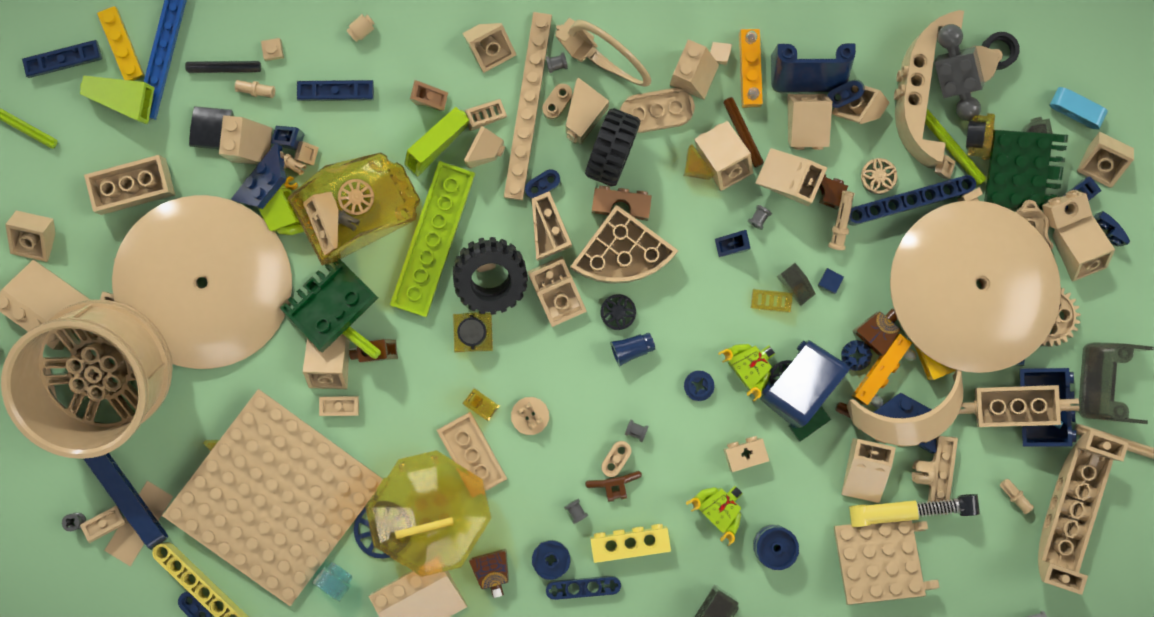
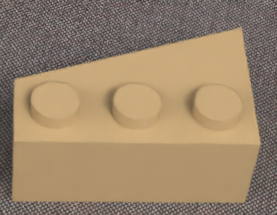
(548, 227)

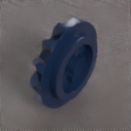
(850, 348)
(707, 382)

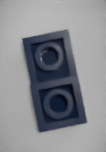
(1115, 232)

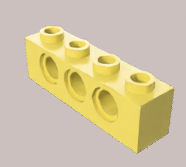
(660, 545)

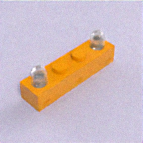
(750, 68)
(882, 368)

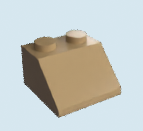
(1106, 159)
(30, 235)

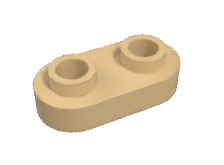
(557, 100)
(616, 458)

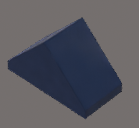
(287, 137)
(733, 243)

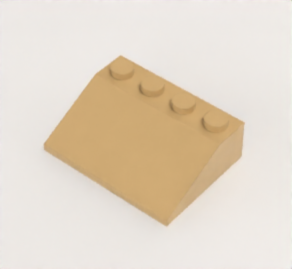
(36, 297)
(419, 596)

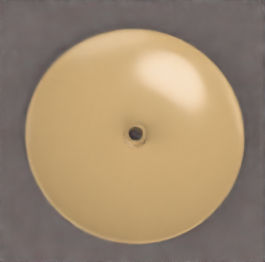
(211, 240)
(938, 292)

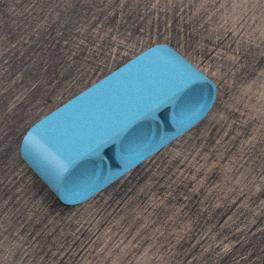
(1078, 108)

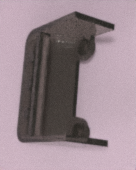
(1099, 381)

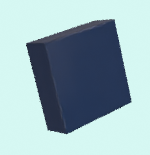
(830, 280)

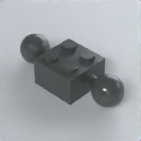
(959, 72)

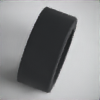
(1013, 45)

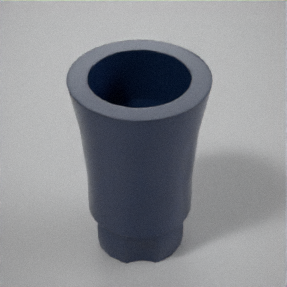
(632, 348)

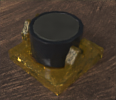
(980, 136)
(471, 331)

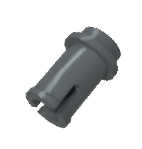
(346, 220)

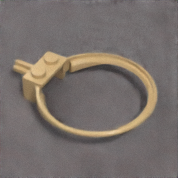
(580, 44)

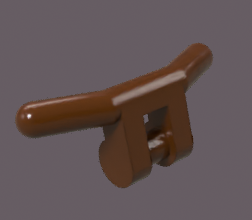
(608, 483)

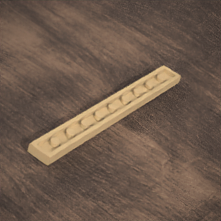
(528, 106)

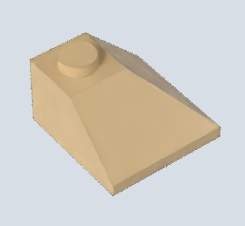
(489, 45)
(864, 109)
(484, 148)

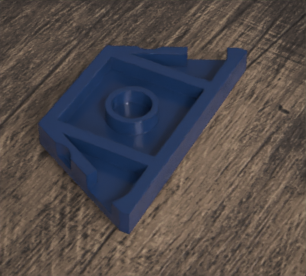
(263, 181)
(906, 407)

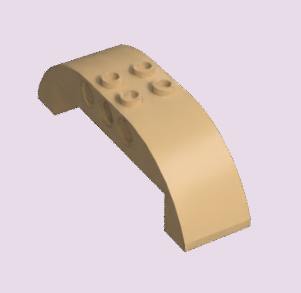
(914, 92)
(1075, 509)

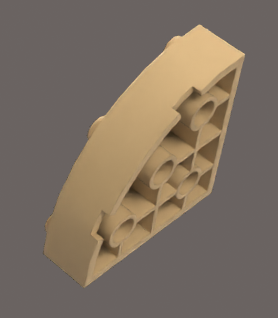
(623, 251)

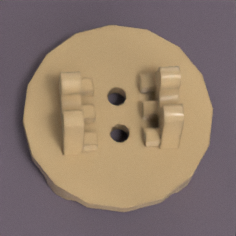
(535, 423)

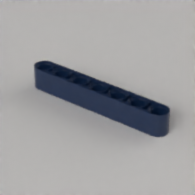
(918, 196)
(127, 500)

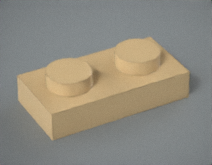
(339, 406)
(102, 524)

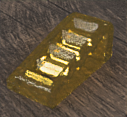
(788, 301)

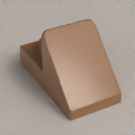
(428, 95)

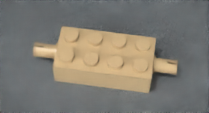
(1018, 406)

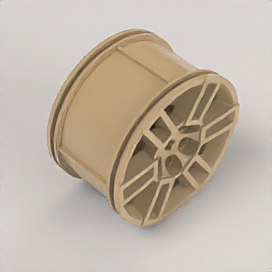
(124, 337)

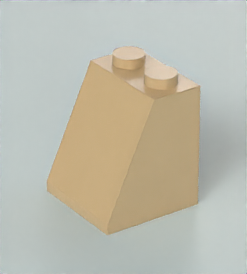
(695, 70)
(584, 112)
(809, 121)
(244, 140)
(725, 155)
(1083, 247)
(328, 368)

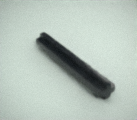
(222, 66)

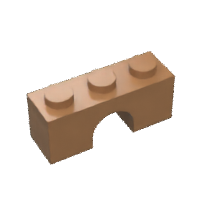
(638, 203)

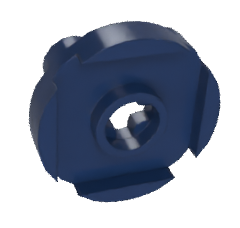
(557, 568)

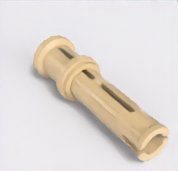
(840, 229)

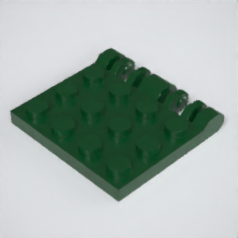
(1021, 167)
(329, 305)

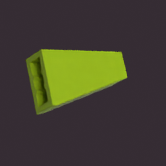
(123, 96)
(435, 141)

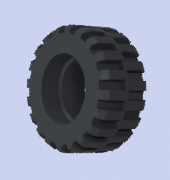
(612, 147)
(494, 298)

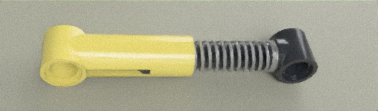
(911, 510)

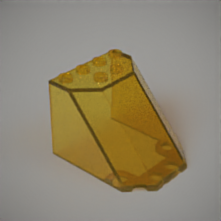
(392, 206)

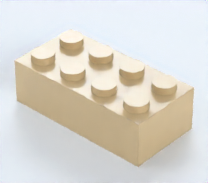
(129, 185)

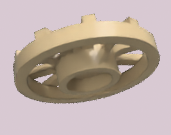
(355, 196)

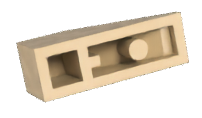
(324, 218)

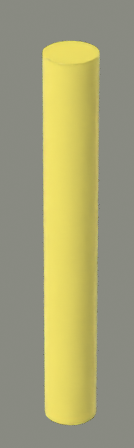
(424, 528)

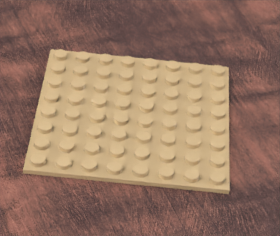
(273, 497)

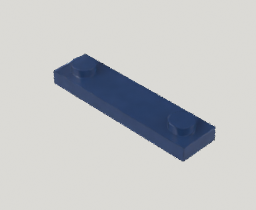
(62, 59)
(335, 90)

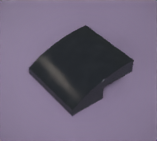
(207, 127)

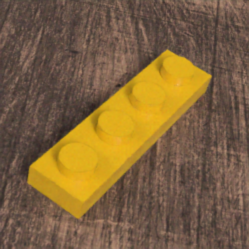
(120, 44)

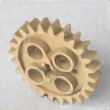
(1063, 328)

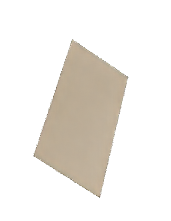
(126, 542)

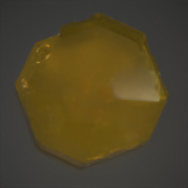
(422, 492)

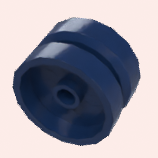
(785, 553)

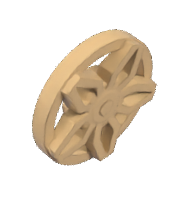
(879, 176)

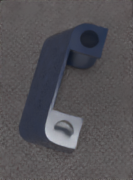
(1048, 434)

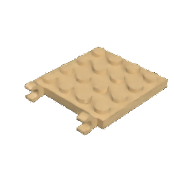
(881, 562)

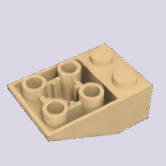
(791, 176)
(867, 470)

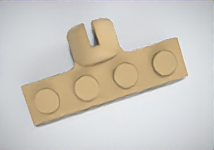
(939, 471)

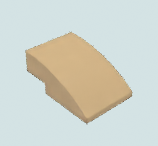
(557, 291)

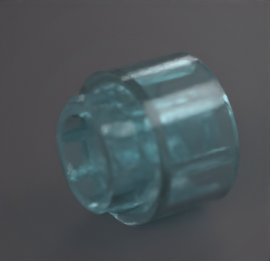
(333, 581)

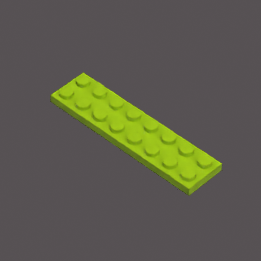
(432, 239)

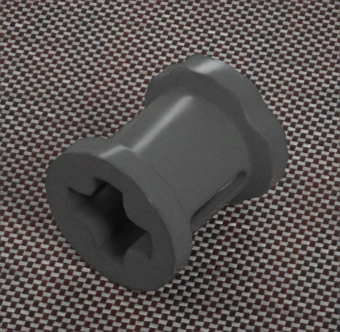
(556, 62)
(759, 217)
(636, 430)
(576, 511)
(68, 521)

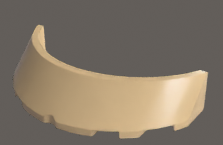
(911, 430)

